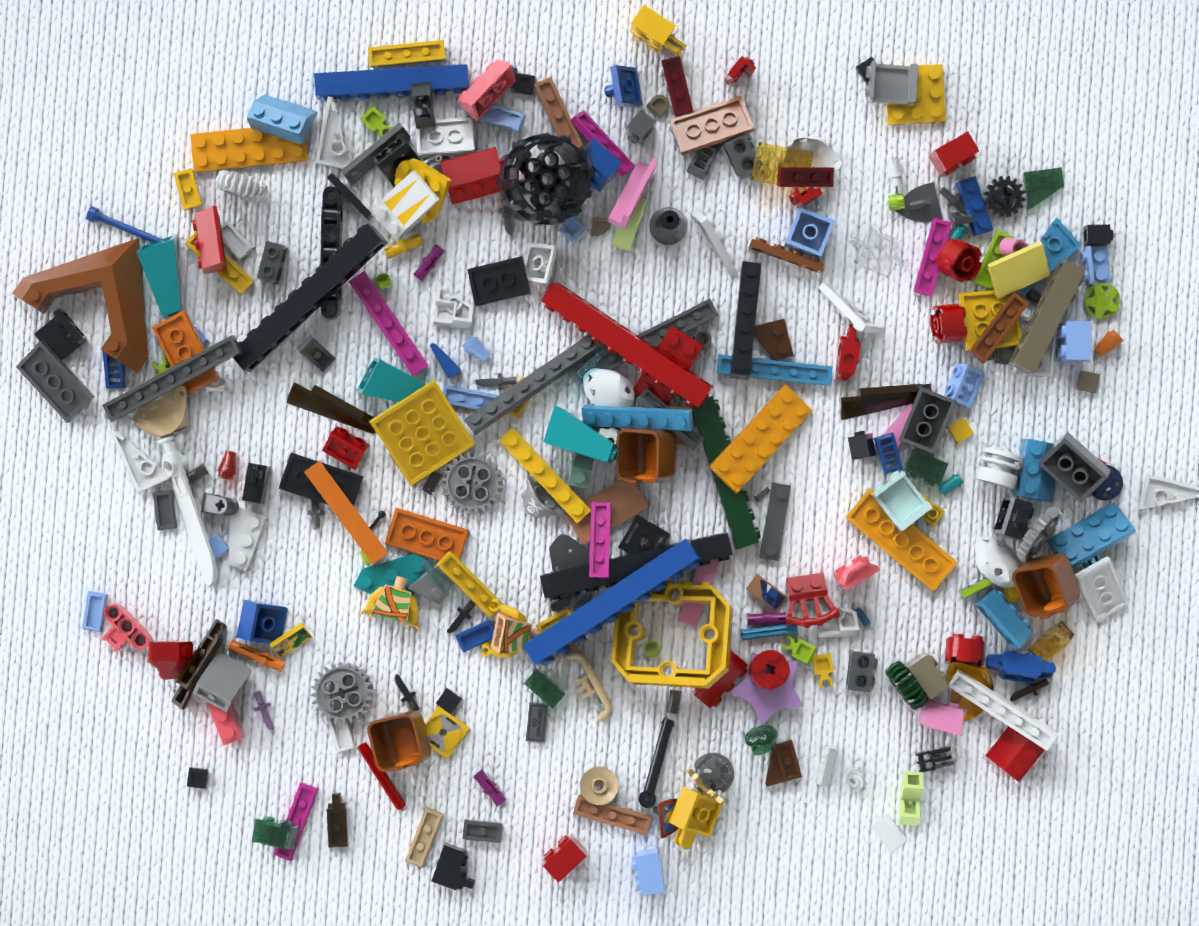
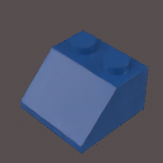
(603, 163)
(261, 621)

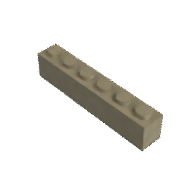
(1047, 316)

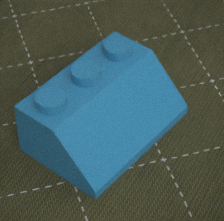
(281, 118)
(1032, 479)
(1004, 618)

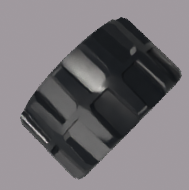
(575, 169)

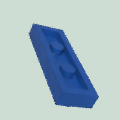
(974, 205)

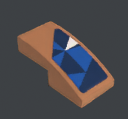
(766, 592)

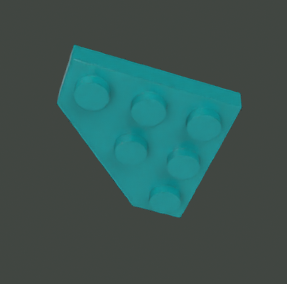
(386, 573)

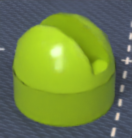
(383, 280)
(650, 645)

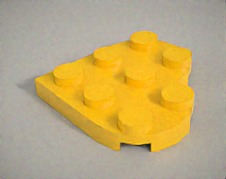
(435, 180)

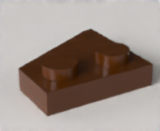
(774, 338)
(782, 764)

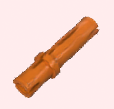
(256, 655)

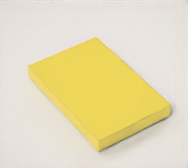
(1019, 270)

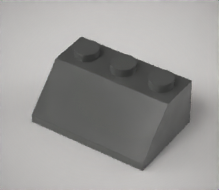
(927, 421)
(1074, 467)

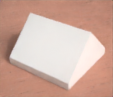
(540, 263)

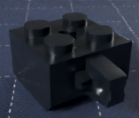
(1013, 518)

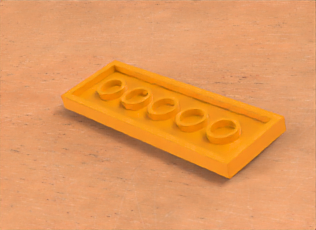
(242, 150)
(760, 438)
(907, 547)

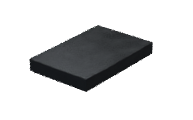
(499, 281)

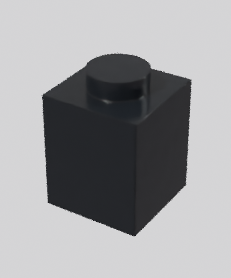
(1097, 235)
(861, 445)

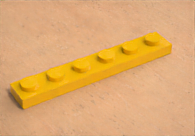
(545, 475)

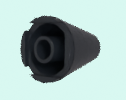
(666, 232)

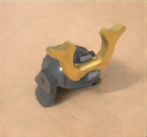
(714, 774)

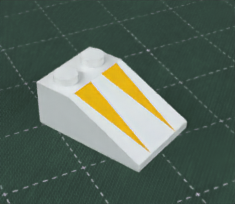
(405, 205)

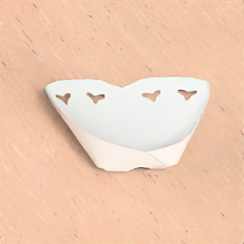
(823, 153)
(608, 388)
(997, 558)

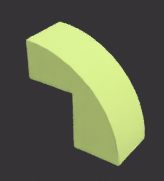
(625, 237)
(910, 797)

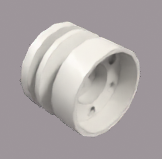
(999, 468)

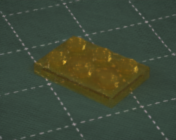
(772, 156)

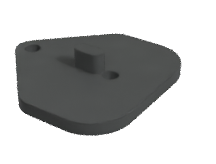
(562, 557)

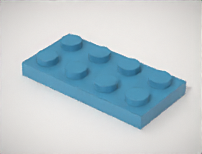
(1093, 534)

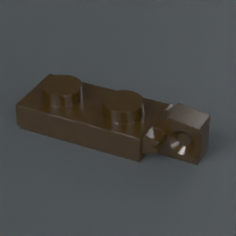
(337, 822)

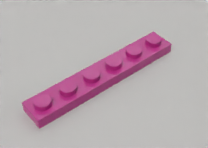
(388, 323)

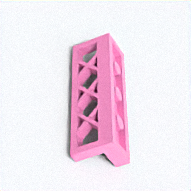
(632, 193)

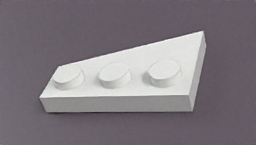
(244, 536)

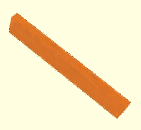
(346, 512)

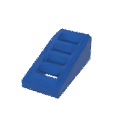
(449, 366)
(107, 368)
(890, 436)

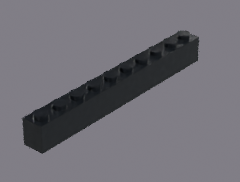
(309, 296)
(577, 578)

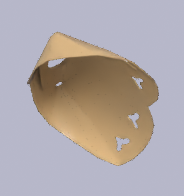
(168, 417)

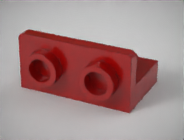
(743, 65)
(801, 199)
(345, 447)

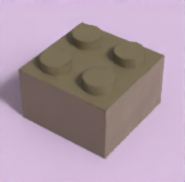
(927, 675)

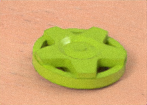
(1102, 300)

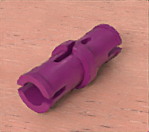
(429, 262)
(766, 618)
(489, 787)

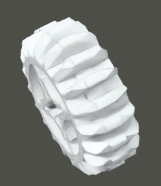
(241, 186)

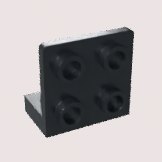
(392, 156)
(61, 334)

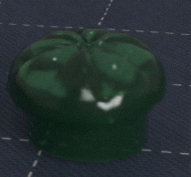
(761, 739)

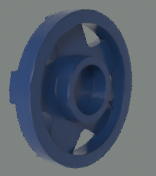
(1109, 486)

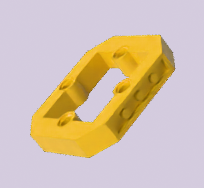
(718, 647)

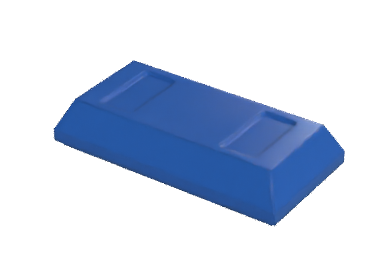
(475, 636)

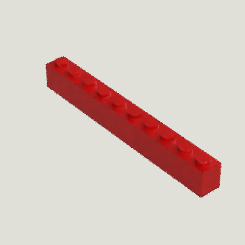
(628, 344)

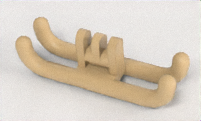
(590, 683)

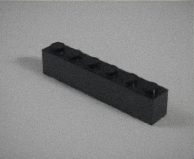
(745, 320)

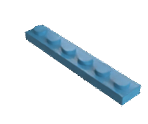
(781, 371)
(638, 417)

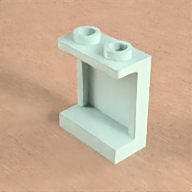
(901, 500)

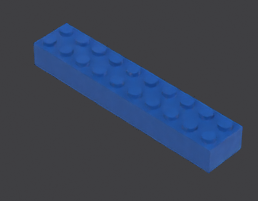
(612, 602)

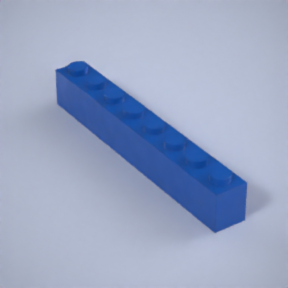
(390, 82)

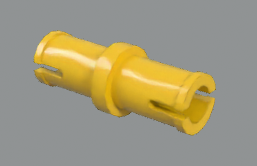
(403, 246)

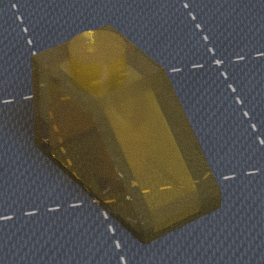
(1052, 641)

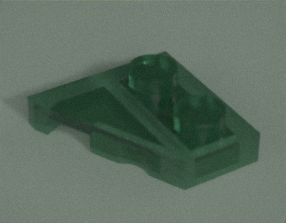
(1041, 185)

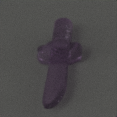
(262, 706)

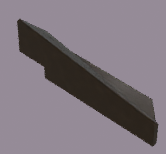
(878, 399)
(330, 406)
(198, 664)

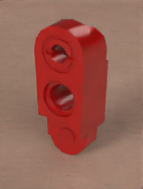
(847, 355)

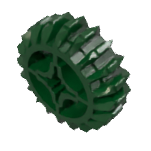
(906, 685)

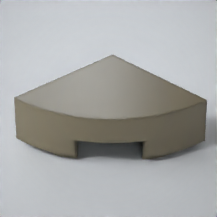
(599, 226)

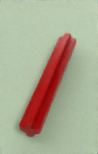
(382, 777)

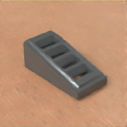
(700, 169)

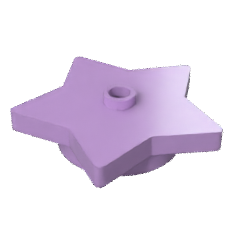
(768, 702)

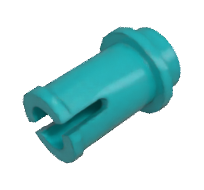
(959, 231)
(951, 484)

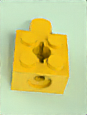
(655, 31)
(694, 815)

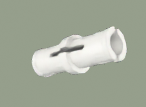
(894, 175)

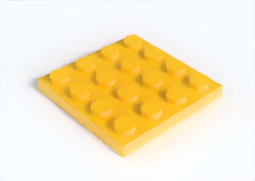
(422, 432)

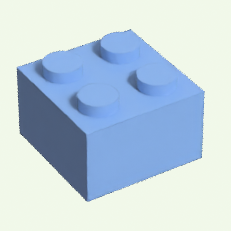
(809, 232)
(1074, 341)
(649, 871)

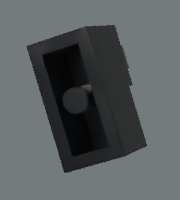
(423, 105)
(256, 483)
(449, 870)

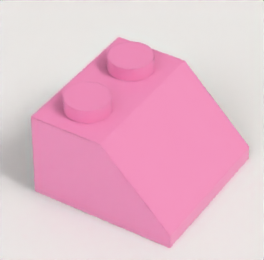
(942, 716)

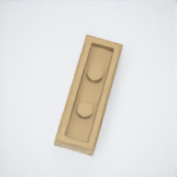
(424, 837)

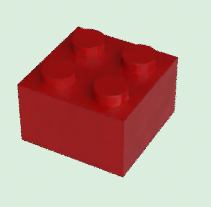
(954, 153)
(564, 857)

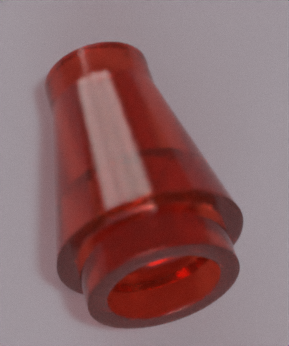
(227, 467)

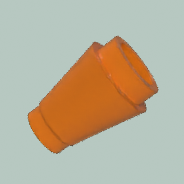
(1108, 343)

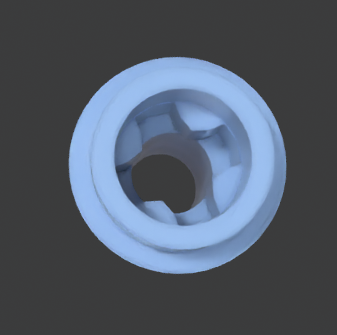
(476, 348)

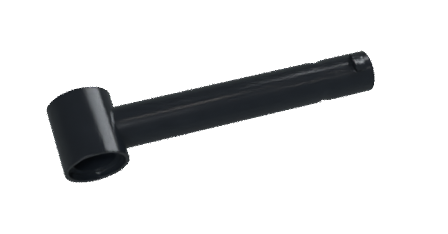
(657, 762)

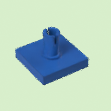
(624, 86)

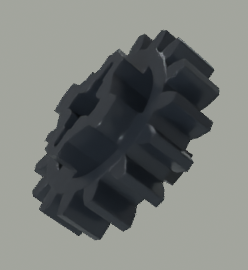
(1003, 189)

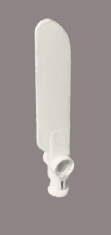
(176, 467)

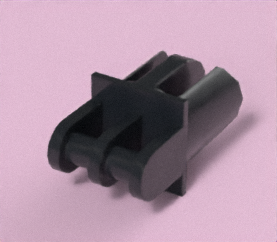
(932, 759)

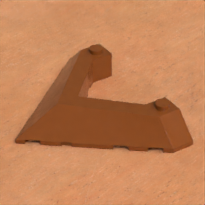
(119, 275)

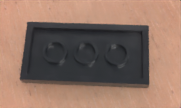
(297, 482)

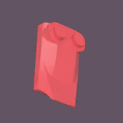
(855, 573)

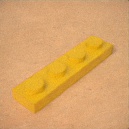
(406, 53)
(233, 276)
(468, 583)

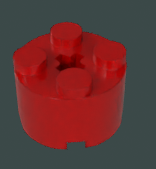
(959, 260)
(948, 323)
(964, 649)
(779, 673)

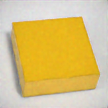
(960, 430)

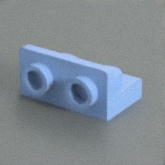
(1096, 265)
(964, 384)

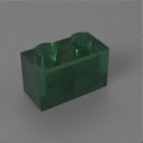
(925, 467)
(544, 688)
(275, 833)

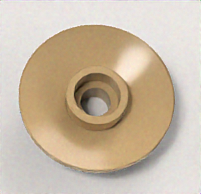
(603, 776)

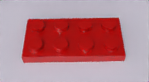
(681, 349)

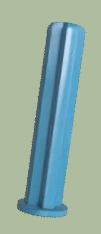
(768, 631)

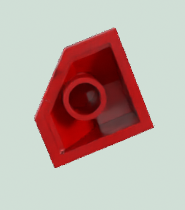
(170, 657)

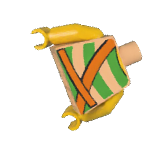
(394, 603)
(510, 632)

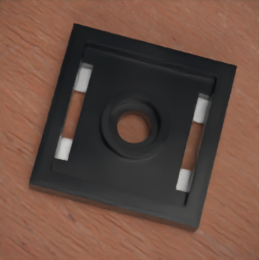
(643, 529)

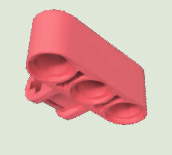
(118, 635)

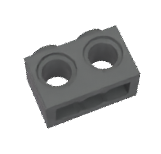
(640, 127)
(737, 159)
(272, 263)
(855, 671)

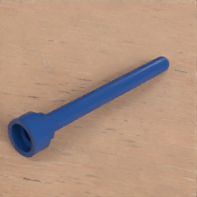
(94, 215)

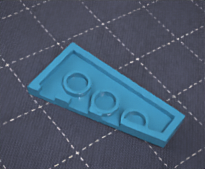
(1058, 246)

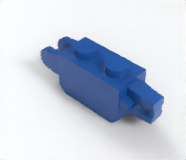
(1019, 666)

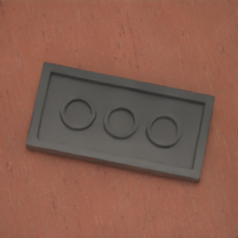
(55, 381)

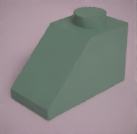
(581, 471)

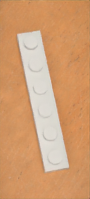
(1003, 709)

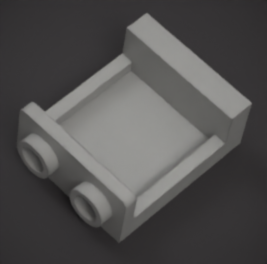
(891, 84)
(222, 681)

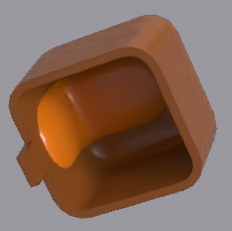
(645, 455)
(1046, 585)
(399, 741)

